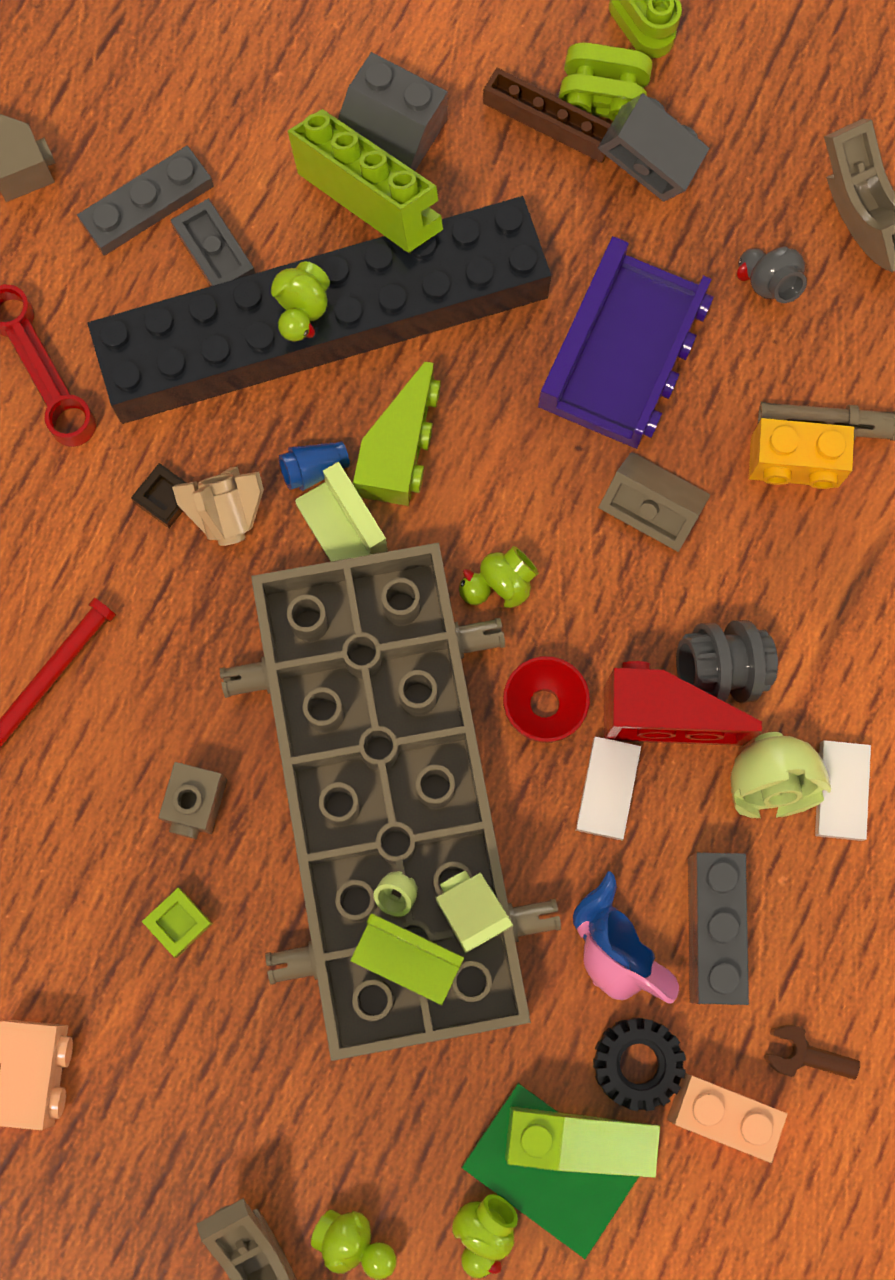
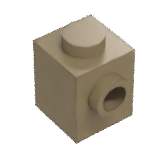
(192, 800)

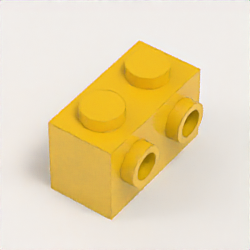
(801, 453)

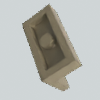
(654, 501)

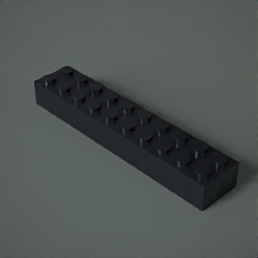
(375, 298)

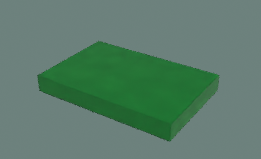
(564, 1203)

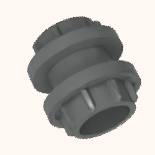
(730, 661)

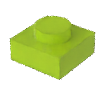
(177, 922)

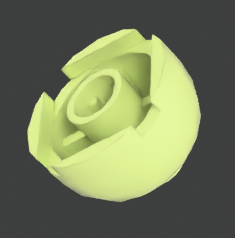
(778, 774)

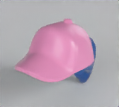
(613, 951)

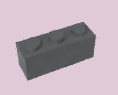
(718, 929)

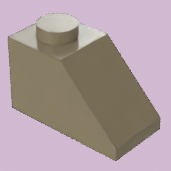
(22, 159)

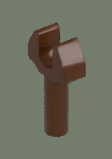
(804, 1054)

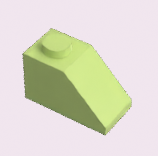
(472, 910)

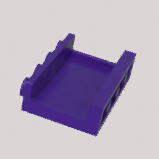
(624, 347)

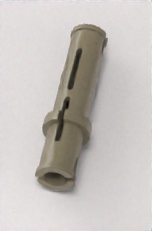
(865, 422)

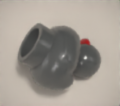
(774, 274)

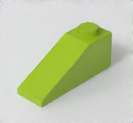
(581, 1143)

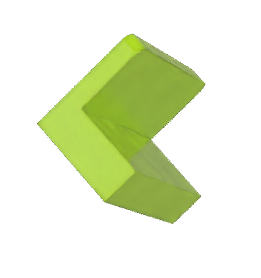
(407, 959)

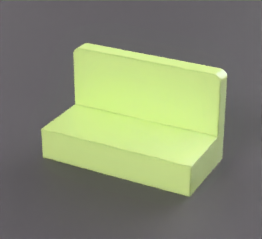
(340, 518)

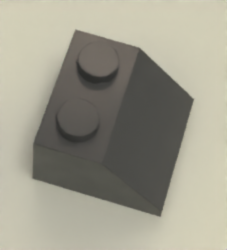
(395, 109)

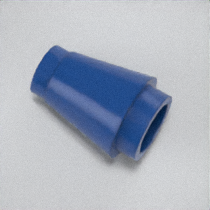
(305, 464)

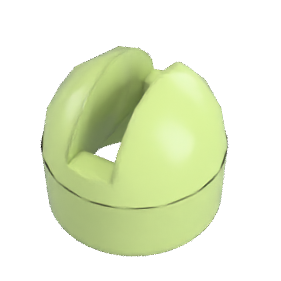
(390, 903)

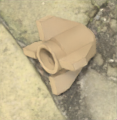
(222, 504)

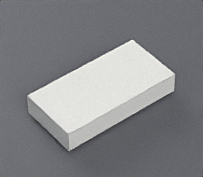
(608, 788)
(846, 807)

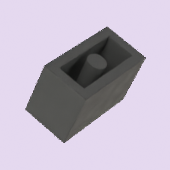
(654, 147)

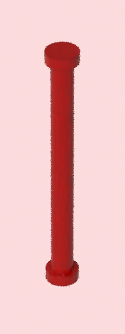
(54, 668)

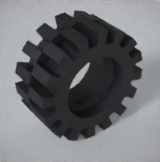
(668, 1073)

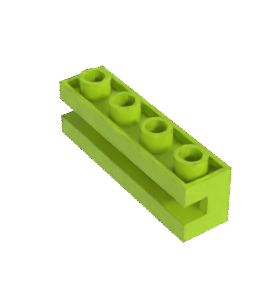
(366, 180)

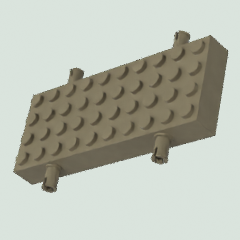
(383, 783)

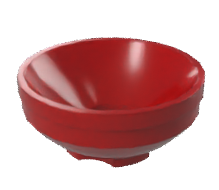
(552, 676)

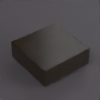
(158, 497)

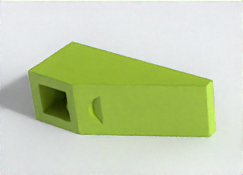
(392, 446)

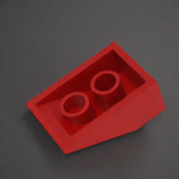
(662, 708)

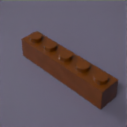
(546, 113)

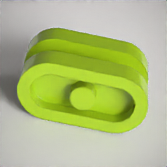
(648, 23)
(604, 77)

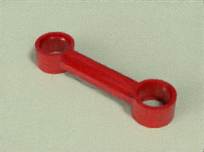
(43, 371)

